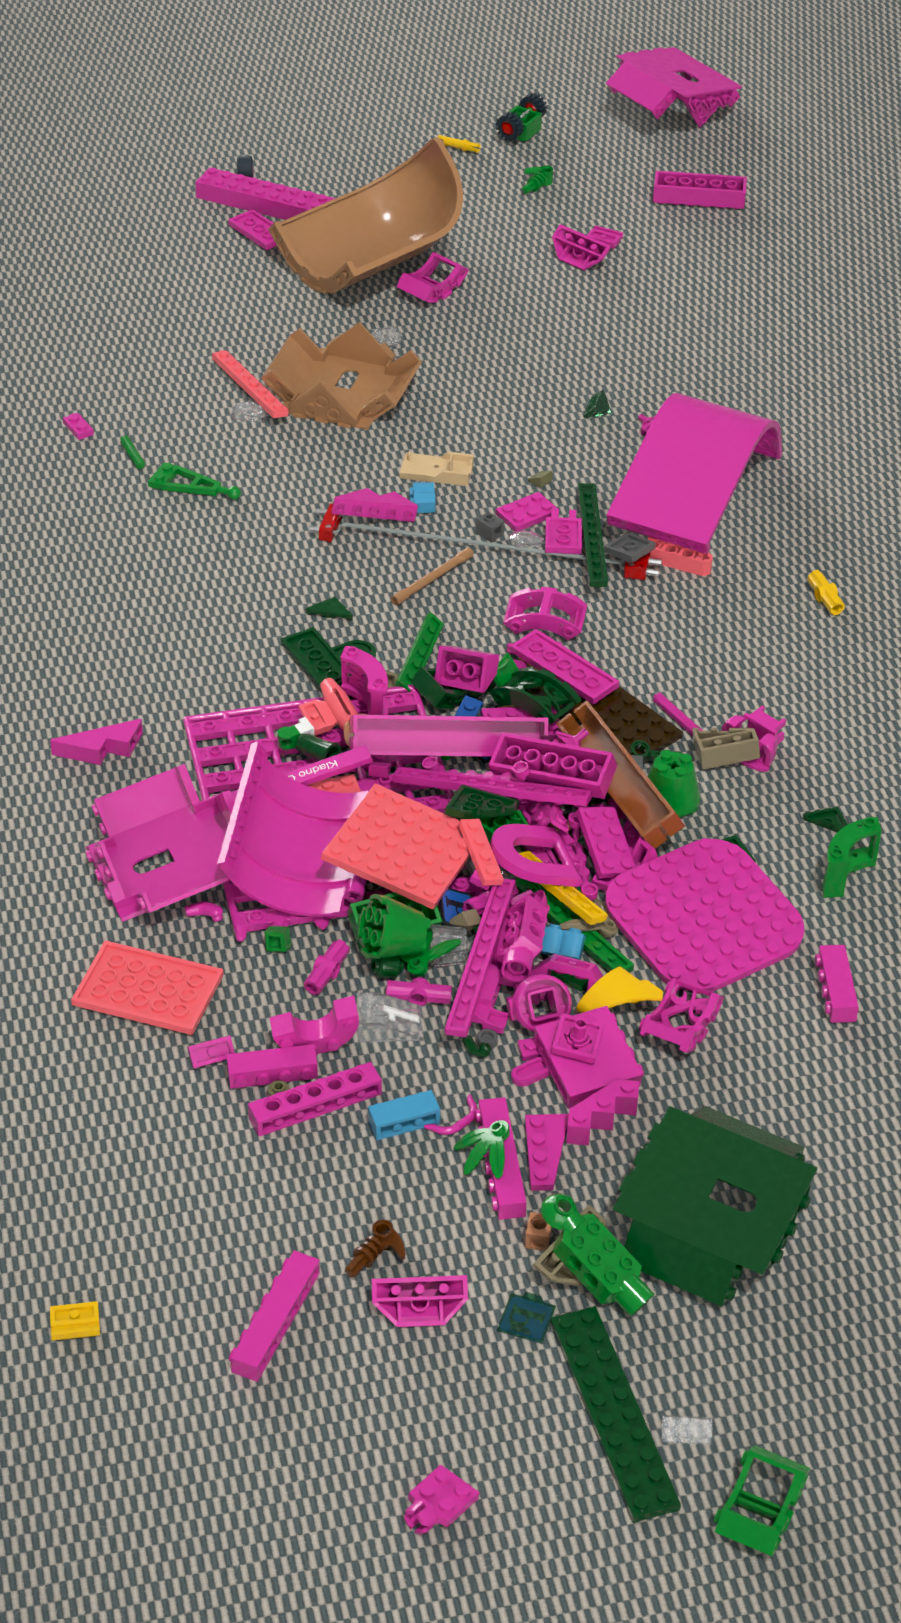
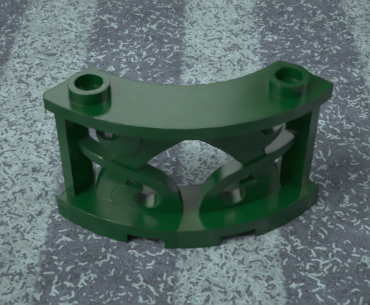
(539, 706)

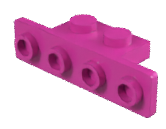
(545, 812)

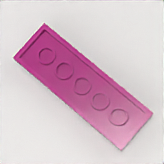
(568, 667)

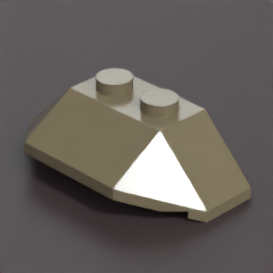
(553, 1268)

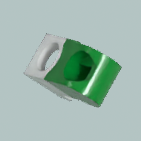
(288, 736)

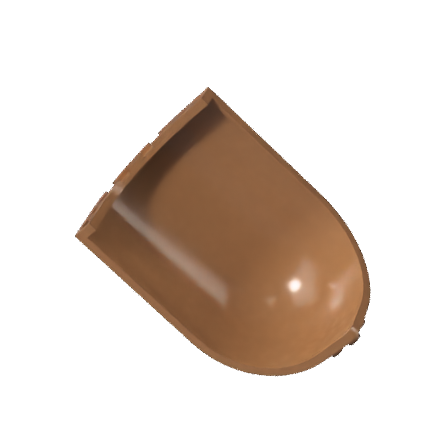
(374, 224)

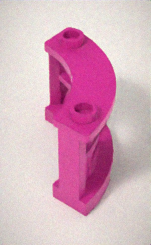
(362, 687)
(684, 1035)

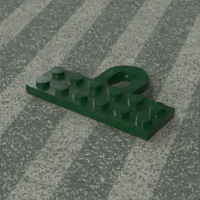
(318, 657)

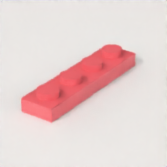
(481, 852)

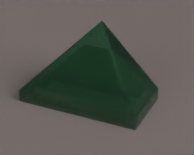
(597, 405)

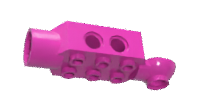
(522, 936)

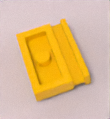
(74, 1320)

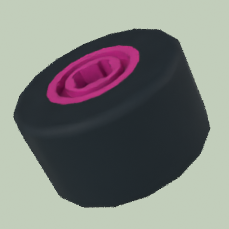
(245, 166)

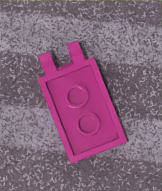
(563, 534)

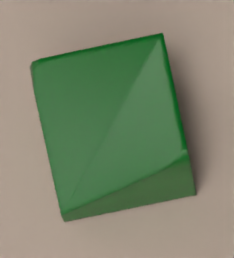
(277, 938)

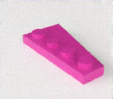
(544, 1147)

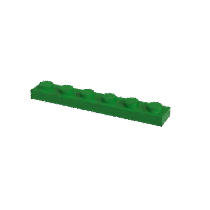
(420, 650)

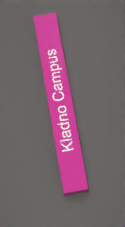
(328, 767)

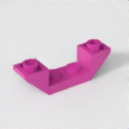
(571, 966)

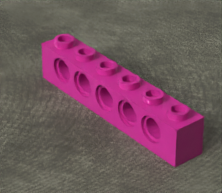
(314, 1099)

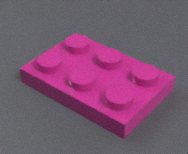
(525, 511)

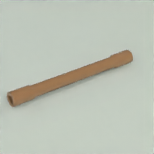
(405, 593)

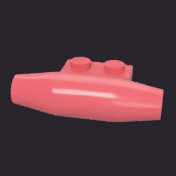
(332, 711)

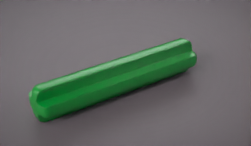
(132, 452)

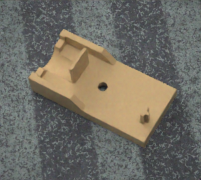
(447, 469)

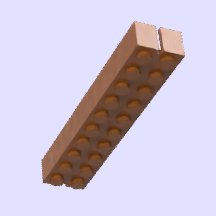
(629, 785)

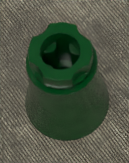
(316, 747)

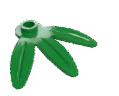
(418, 962)
(487, 1138)

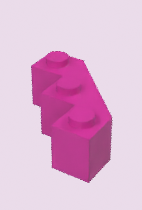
(599, 1110)

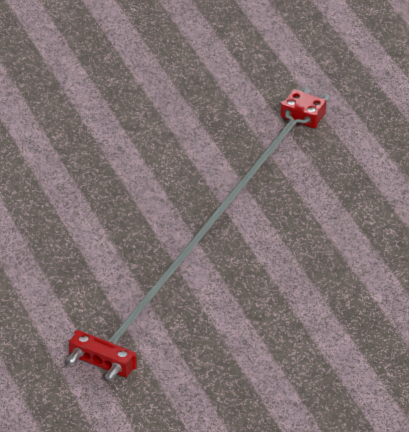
(330, 524)

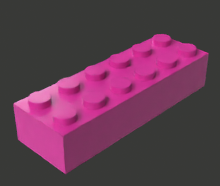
(700, 189)
(555, 763)

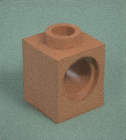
(537, 1233)

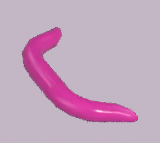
(459, 1124)

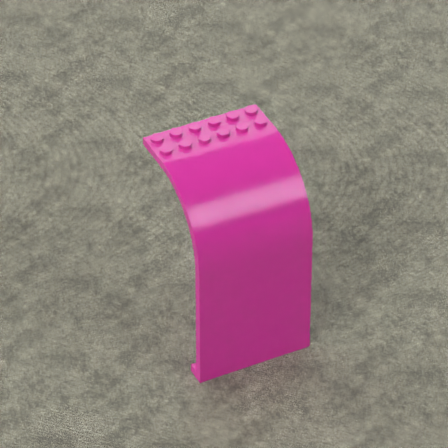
(690, 470)

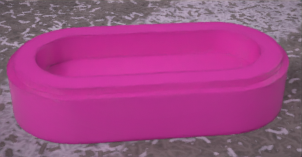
(529, 1072)

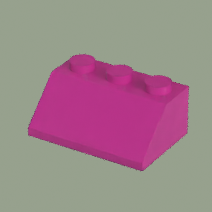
(465, 668)

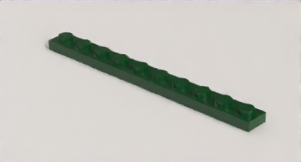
(592, 535)

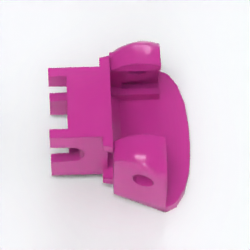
(767, 733)

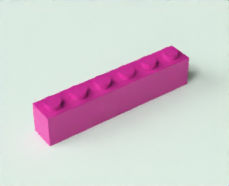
(508, 1190)
(274, 1316)

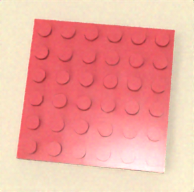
(400, 846)

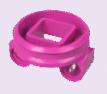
(521, 1007)

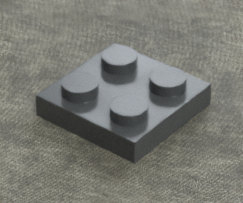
(629, 547)

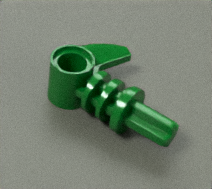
(542, 177)

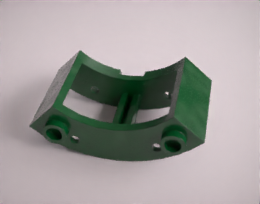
(438, 696)

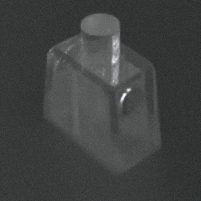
(458, 955)

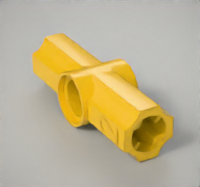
(826, 592)

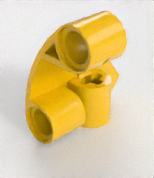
(616, 989)

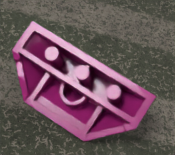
(578, 248)
(420, 1299)

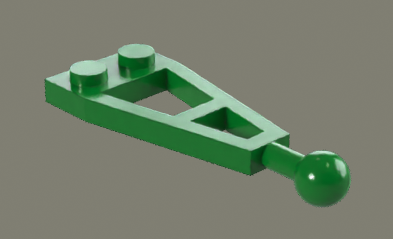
(167, 472)

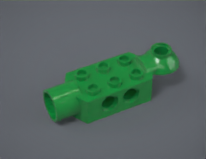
(595, 1255)

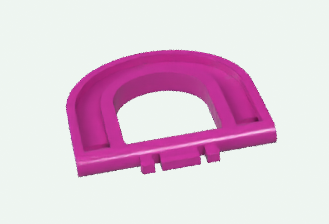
(510, 835)

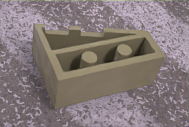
(725, 747)

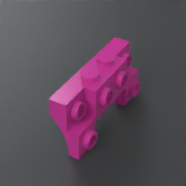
(485, 1012)

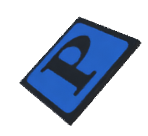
(452, 904)

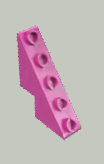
(370, 504)
(94, 744)

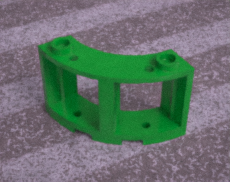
(843, 861)
(752, 1532)

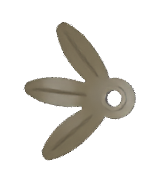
(606, 929)

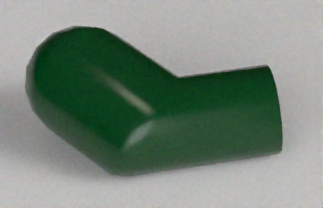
(476, 1050)

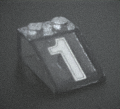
(388, 1018)

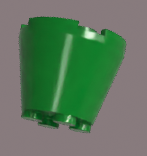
(676, 781)
(391, 928)

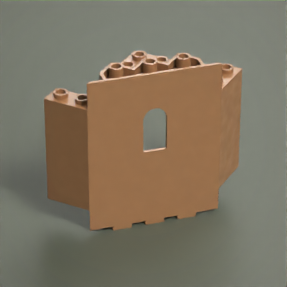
(308, 377)

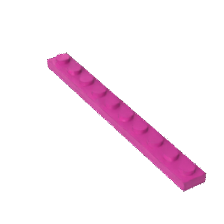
(507, 788)
(479, 959)

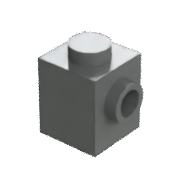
(490, 527)

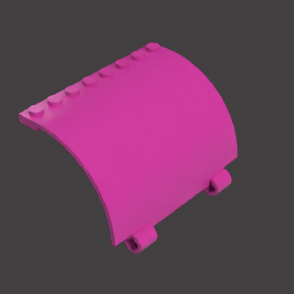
(279, 840)

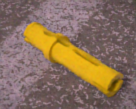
(461, 144)

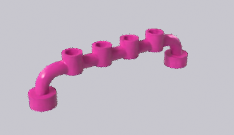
(520, 770)
(588, 889)

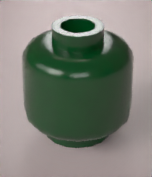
(387, 967)

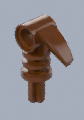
(382, 1239)

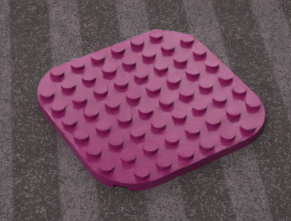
(704, 915)

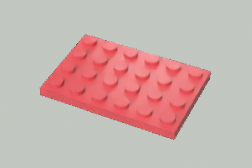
(148, 987)

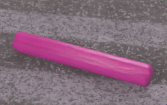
(675, 713)

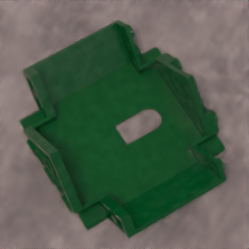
(693, 1238)

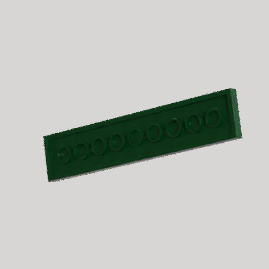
(615, 1415)

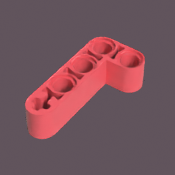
(682, 558)

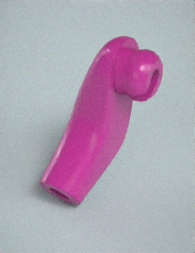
(205, 908)

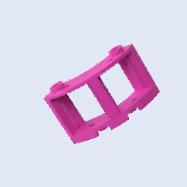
(427, 288)
(545, 598)

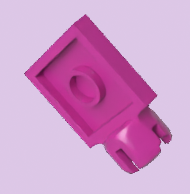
(439, 1500)

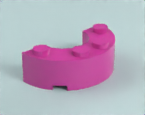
(325, 1033)

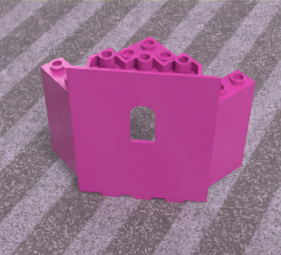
(654, 84)
(156, 818)

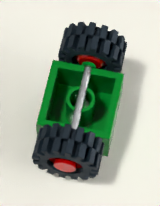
(522, 120)

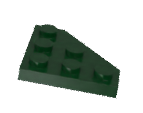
(478, 803)

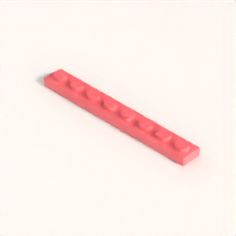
(250, 384)

